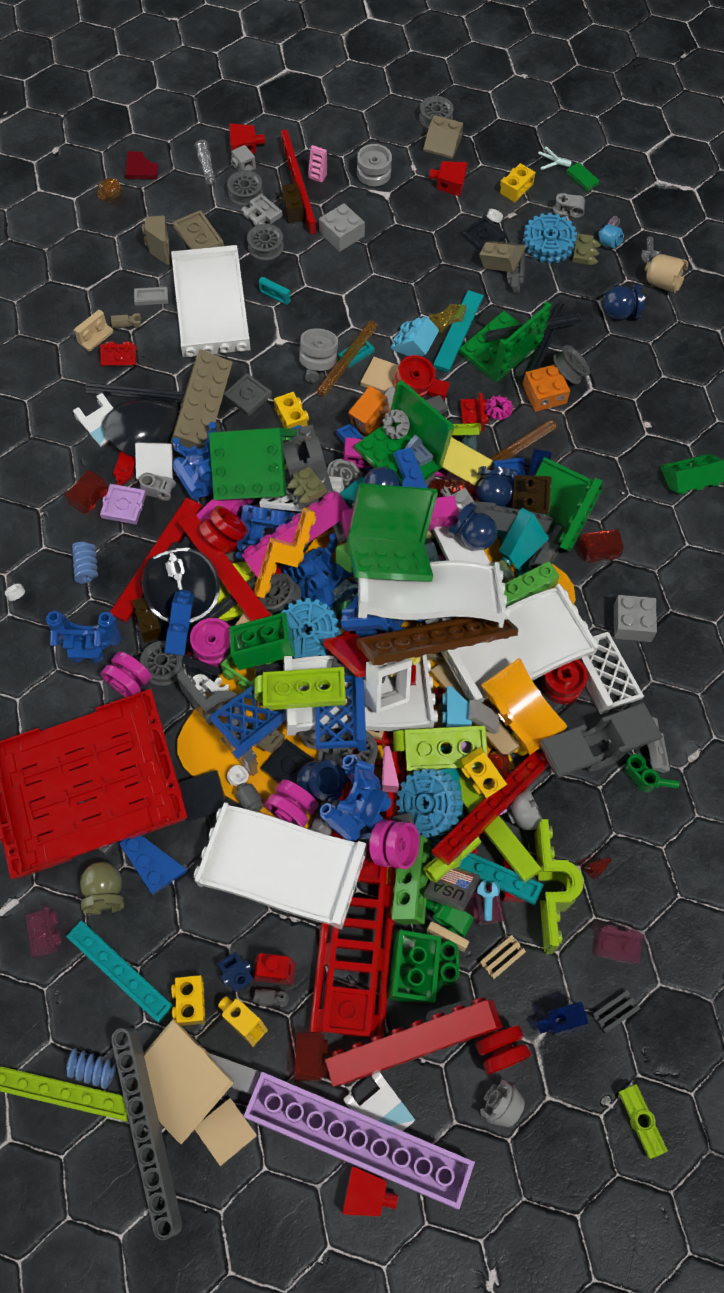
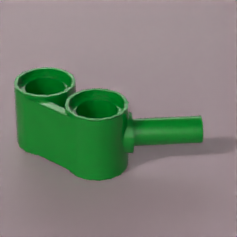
(638, 774)
(457, 920)
(448, 963)

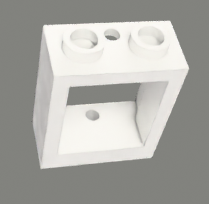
(373, 686)

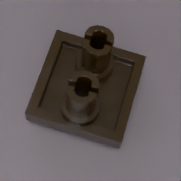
(532, 493)

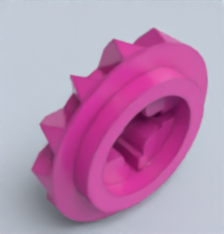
(497, 413)

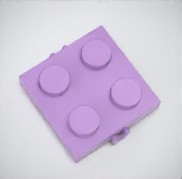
(123, 504)

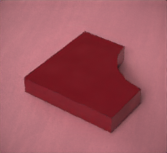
(139, 167)

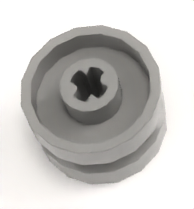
(374, 165)
(318, 349)

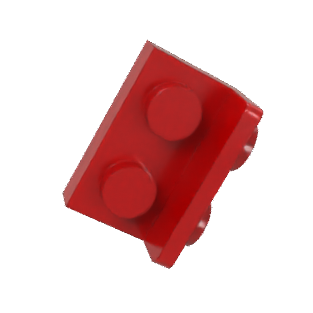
(118, 354)
(473, 411)

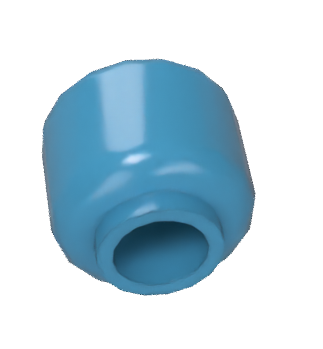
(611, 236)

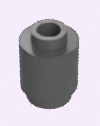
(249, 797)

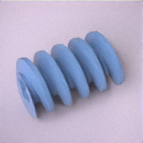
(84, 562)
(89, 1069)

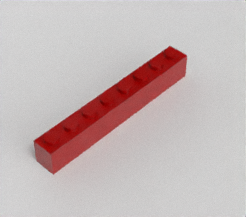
(414, 1042)

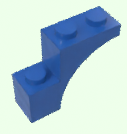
(179, 622)

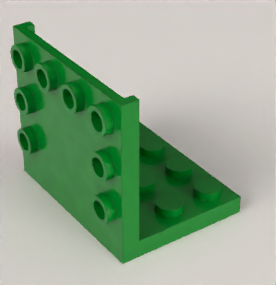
(502, 355)
(424, 422)
(249, 463)
(571, 499)
(390, 532)

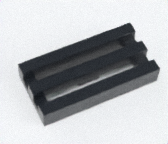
(201, 668)

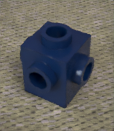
(235, 972)

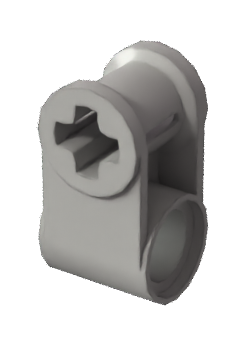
(571, 205)
(159, 486)

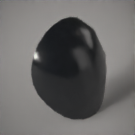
(140, 422)
(178, 571)

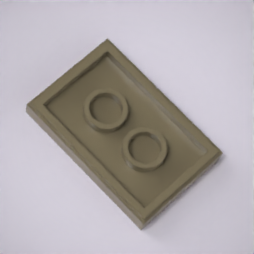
(197, 231)

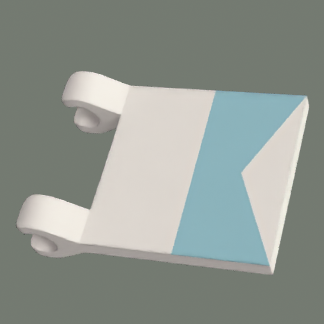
(94, 422)
(383, 1106)

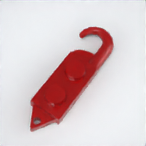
(124, 468)

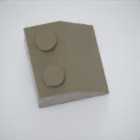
(443, 136)
(157, 237)
(501, 255)

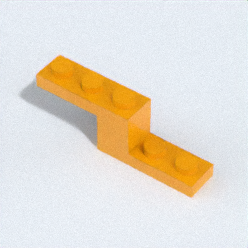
(284, 552)

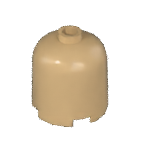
(666, 272)

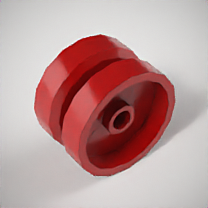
(416, 373)
(223, 529)
(565, 682)
(501, 1045)

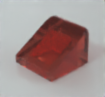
(501, 763)
(596, 868)

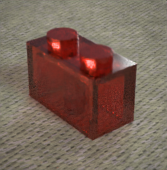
(87, 492)
(601, 545)
(309, 1057)

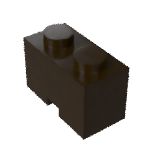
(292, 203)
(147, 621)

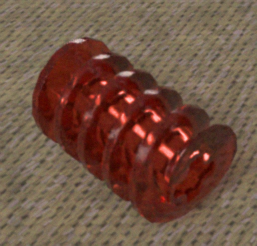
(453, 486)

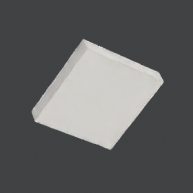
(154, 459)

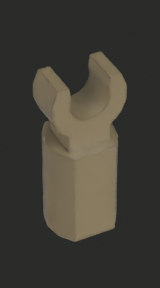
(124, 321)

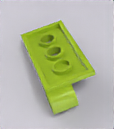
(282, 691)
(424, 745)

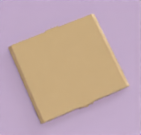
(183, 1080)

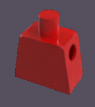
(245, 135)
(450, 177)
(274, 969)
(367, 1195)

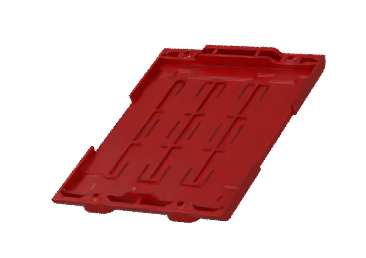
(118, 817)

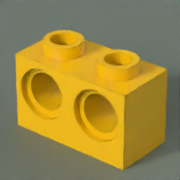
(517, 182)
(290, 408)
(485, 771)
(194, 1000)

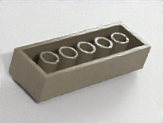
(201, 399)

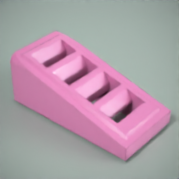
(321, 172)
(389, 775)

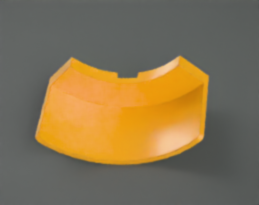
(522, 706)

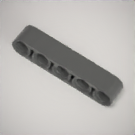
(505, 516)

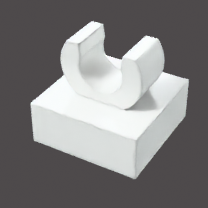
(213, 687)

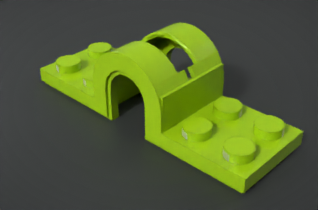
(554, 870)

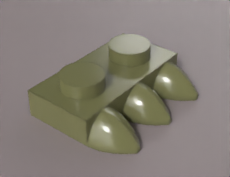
(585, 249)
(307, 485)

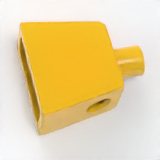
(242, 1020)

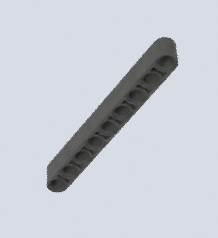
(144, 1142)

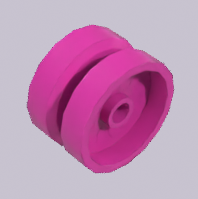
(211, 641)
(126, 674)
(291, 803)
(394, 844)

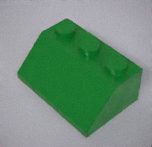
(694, 473)
(261, 641)
(414, 967)

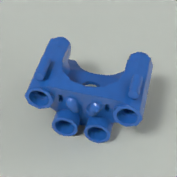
(196, 469)
(256, 521)
(311, 578)
(369, 625)
(83, 641)
(361, 805)

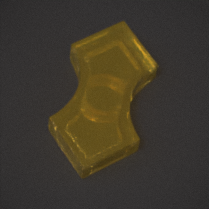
(452, 314)

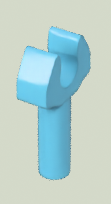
(488, 898)

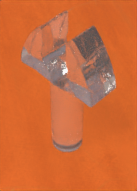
(650, 250)

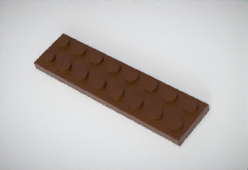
(432, 639)

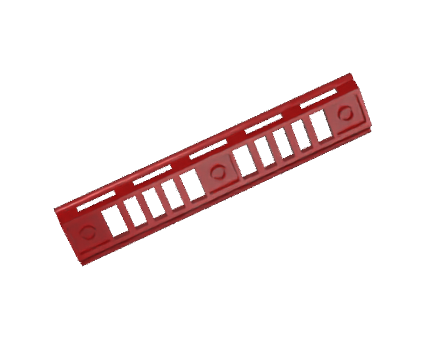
(349, 1009)

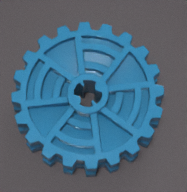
(549, 238)
(317, 617)
(431, 800)

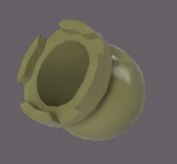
(101, 887)

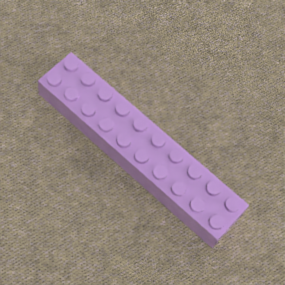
(360, 1140)

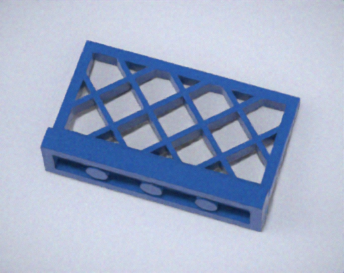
(358, 721)
(253, 736)

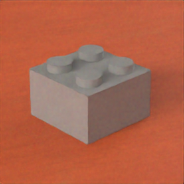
(341, 227)
(635, 618)

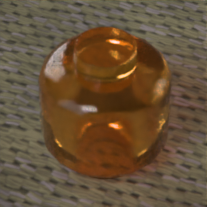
(109, 190)

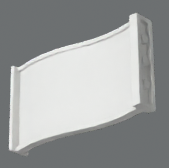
(210, 300)
(455, 590)
(546, 639)
(414, 714)
(281, 865)

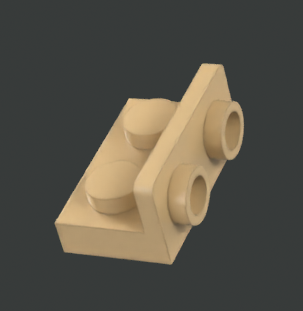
(93, 331)

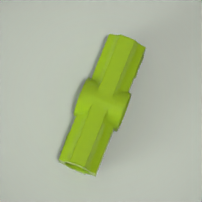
(437, 869)
(650, 1135)

